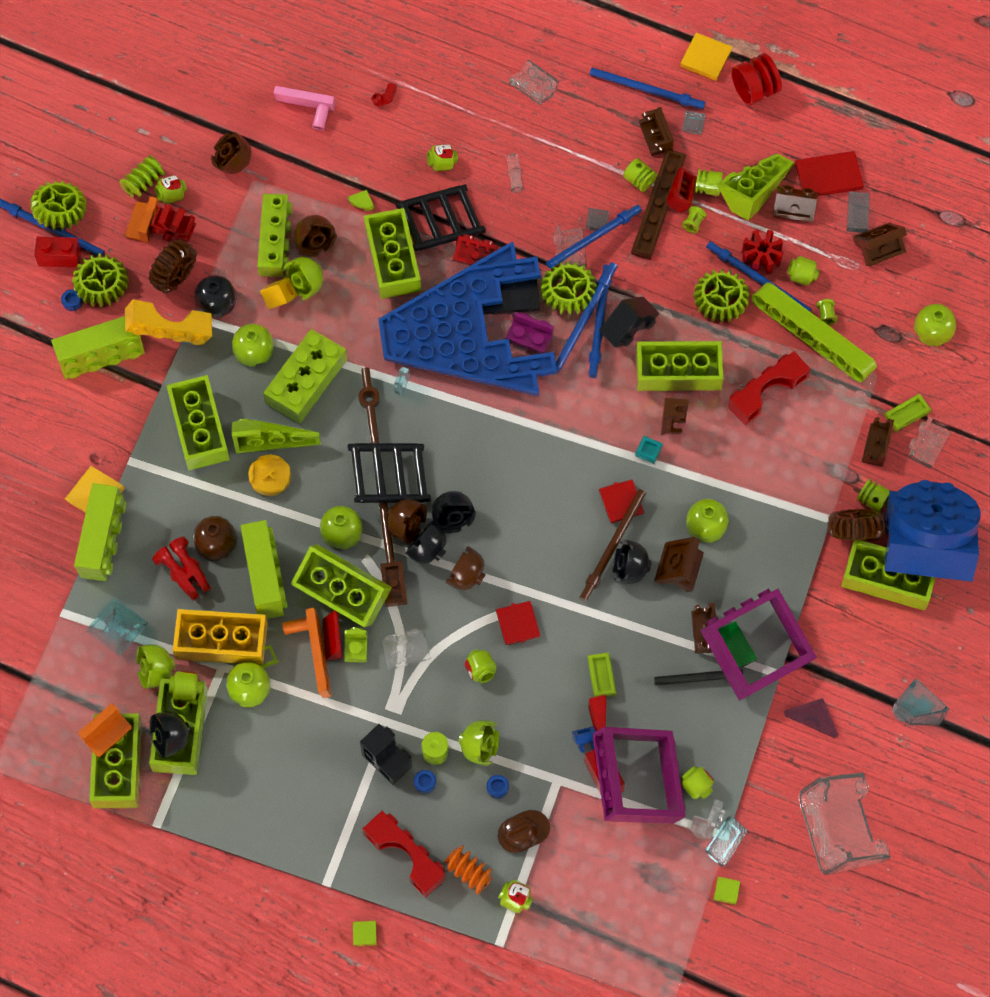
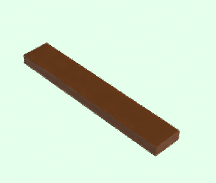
(657, 207)

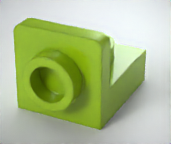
(355, 645)

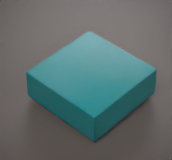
(648, 449)

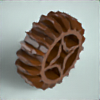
(172, 266)
(857, 524)

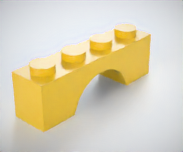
(144, 319)

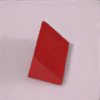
(332, 636)

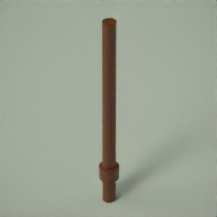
(594, 579)

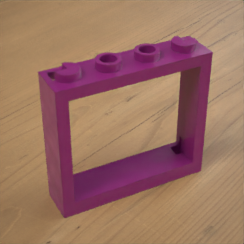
(726, 659)
(610, 783)

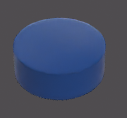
(71, 301)
(424, 781)
(497, 786)

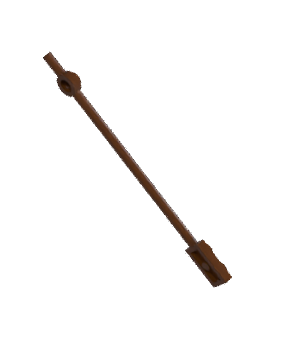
(391, 571)

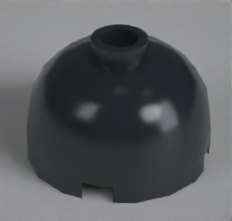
(215, 296)
(453, 511)
(428, 545)
(630, 562)
(170, 733)

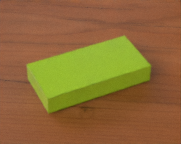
(908, 412)
(601, 675)

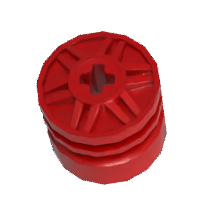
(756, 79)

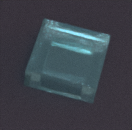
(693, 122)
(596, 219)
(401, 381)

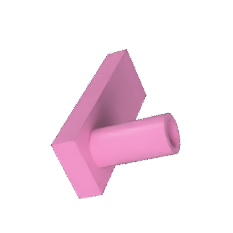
(322, 102)

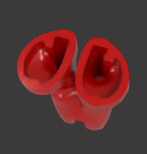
(185, 575)

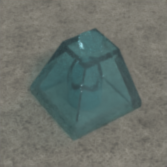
(117, 626)
(919, 706)

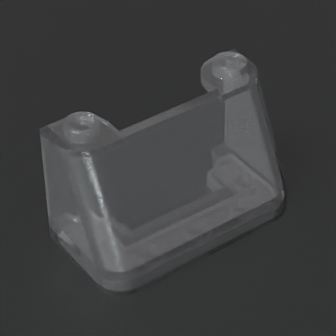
(839, 823)

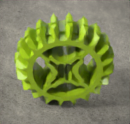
(58, 205)
(110, 272)
(561, 296)
(716, 305)

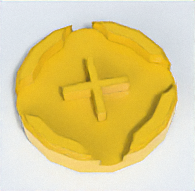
(269, 475)

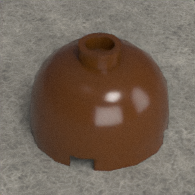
(231, 153)
(314, 235)
(405, 519)
(214, 537)
(467, 570)

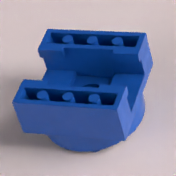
(932, 531)

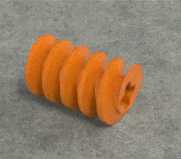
(468, 869)

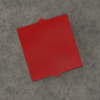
(618, 499)
(517, 623)

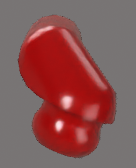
(382, 99)

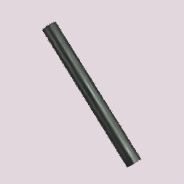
(692, 677)

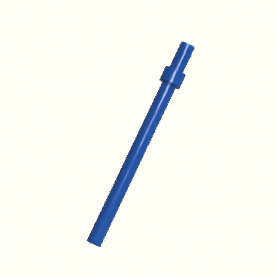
(684, 99)
(17, 211)
(622, 218)
(726, 256)
(603, 283)
(595, 355)

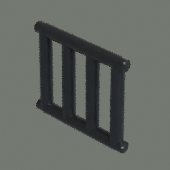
(442, 196)
(381, 496)

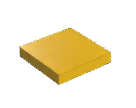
(706, 56)
(80, 493)

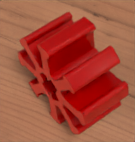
(173, 224)
(753, 250)

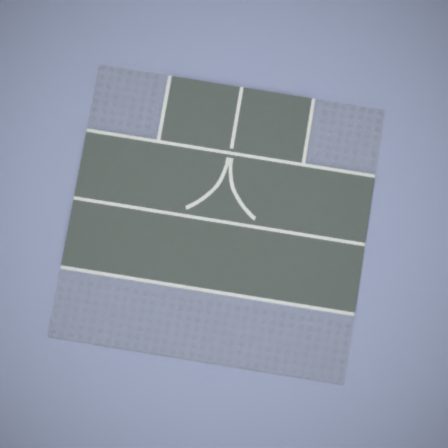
(290, 774)

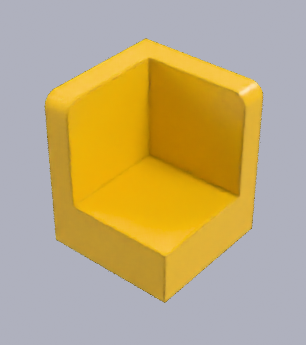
(278, 293)

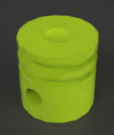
(640, 175)
(708, 182)
(873, 495)
(435, 748)

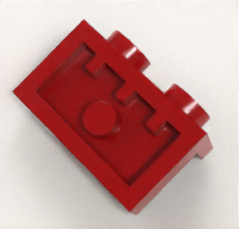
(470, 251)

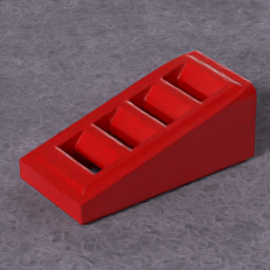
(681, 191)
(597, 711)

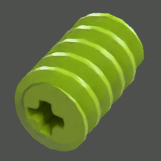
(141, 176)

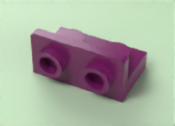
(530, 333)

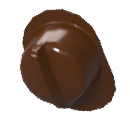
(523, 831)

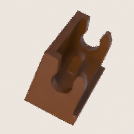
(656, 131)
(673, 412)
(877, 442)
(699, 619)

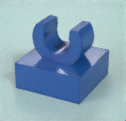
(584, 736)

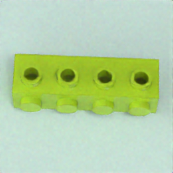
(273, 235)

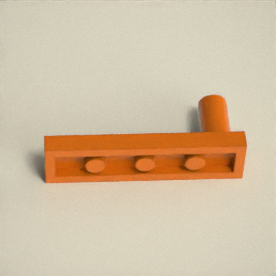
(312, 623)

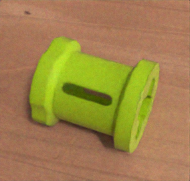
(694, 228)
(827, 312)

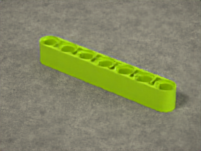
(814, 332)

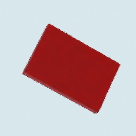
(830, 173)

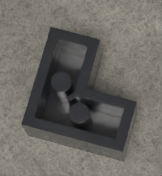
(627, 319)
(382, 753)

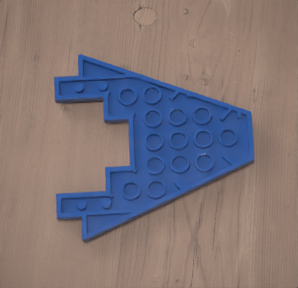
(448, 333)

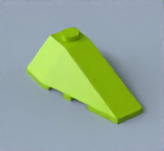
(752, 187)
(264, 436)

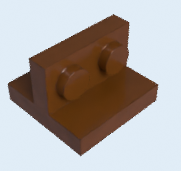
(881, 243)
(680, 563)

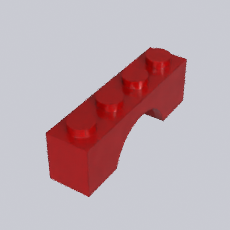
(788, 372)
(384, 833)

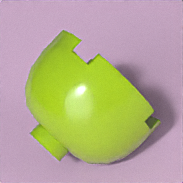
(305, 276)
(935, 324)
(252, 345)
(707, 520)
(341, 527)
(154, 665)
(248, 684)
(480, 742)

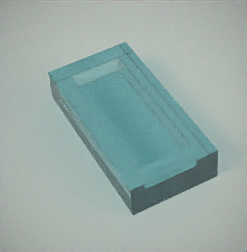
(857, 212)
(726, 841)

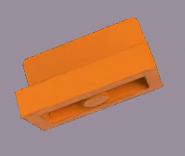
(141, 220)
(104, 730)

